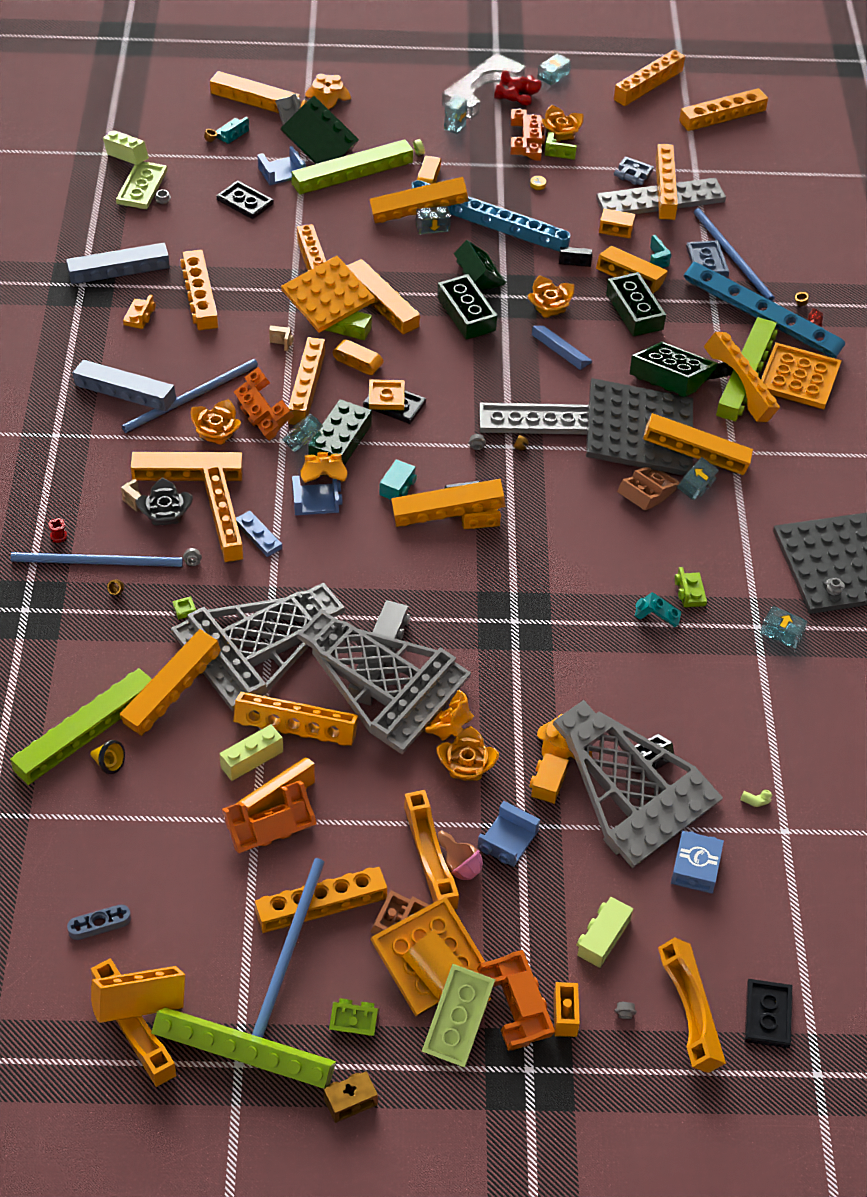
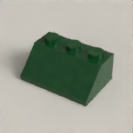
(478, 266)

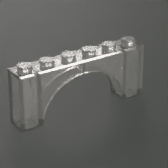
(486, 73)

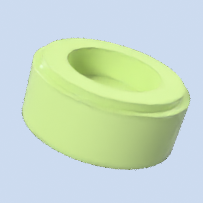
(418, 147)

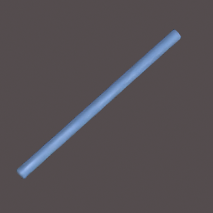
(734, 255)
(191, 394)
(97, 559)
(288, 948)

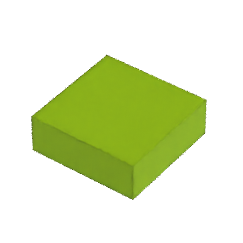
(183, 607)

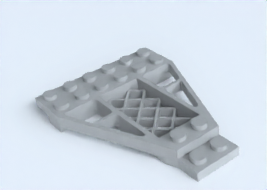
(233, 668)
(407, 709)
(649, 824)

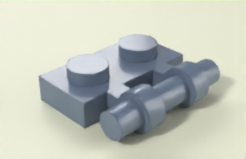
(633, 167)

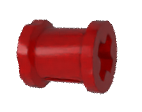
(57, 530)

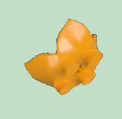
(328, 90)
(562, 126)
(550, 299)
(215, 424)
(323, 465)
(452, 719)
(554, 742)
(467, 755)

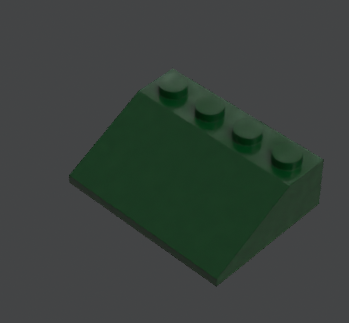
(319, 132)
(671, 368)

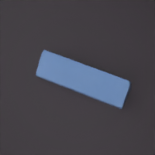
(561, 347)

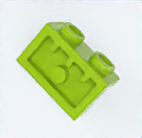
(690, 589)
(354, 1018)

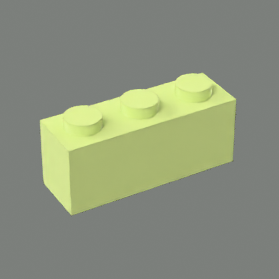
(125, 147)
(251, 752)
(604, 931)

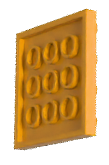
(328, 293)
(800, 375)
(400, 937)

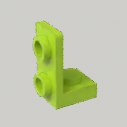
(559, 149)

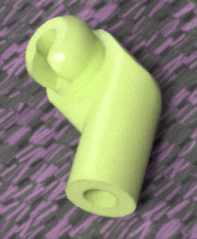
(757, 801)

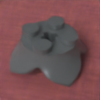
(164, 504)

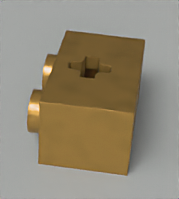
(361, 1097)

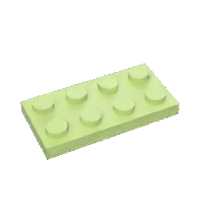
(141, 185)
(458, 1015)

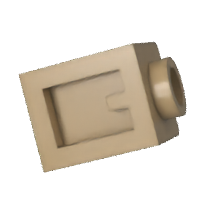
(281, 335)
(130, 493)

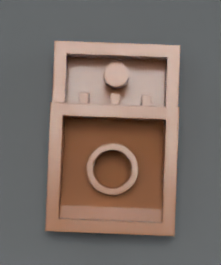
(648, 487)
(396, 909)

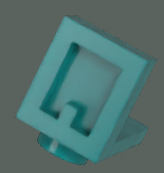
(662, 254)

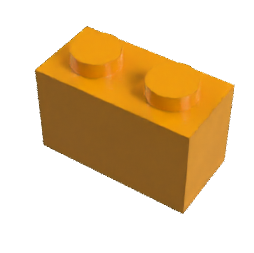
(616, 223)
(549, 778)
(566, 1009)

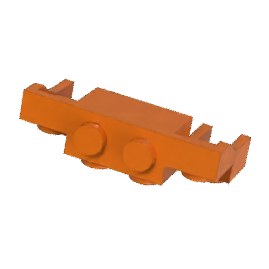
(532, 135)
(253, 403)
(272, 823)
(523, 998)

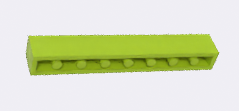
(352, 166)
(755, 352)
(78, 728)
(243, 1047)

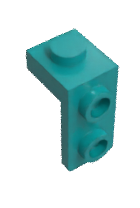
(660, 607)

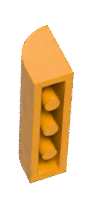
(620, 263)
(270, 793)
(432, 962)
(137, 993)

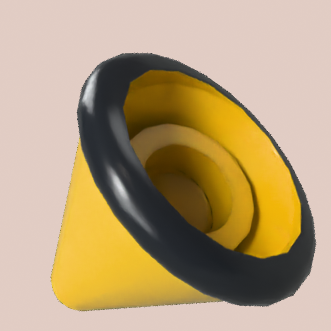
(109, 756)

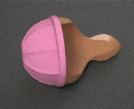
(462, 858)

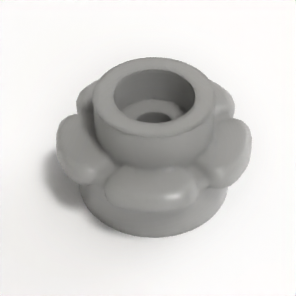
(162, 196)
(477, 441)
(192, 553)
(834, 586)
(625, 1010)

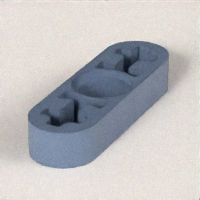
(91, 917)

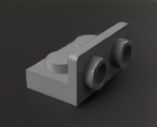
(288, 107)

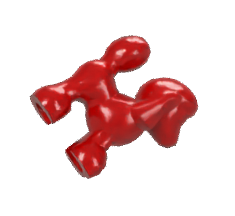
(515, 86)

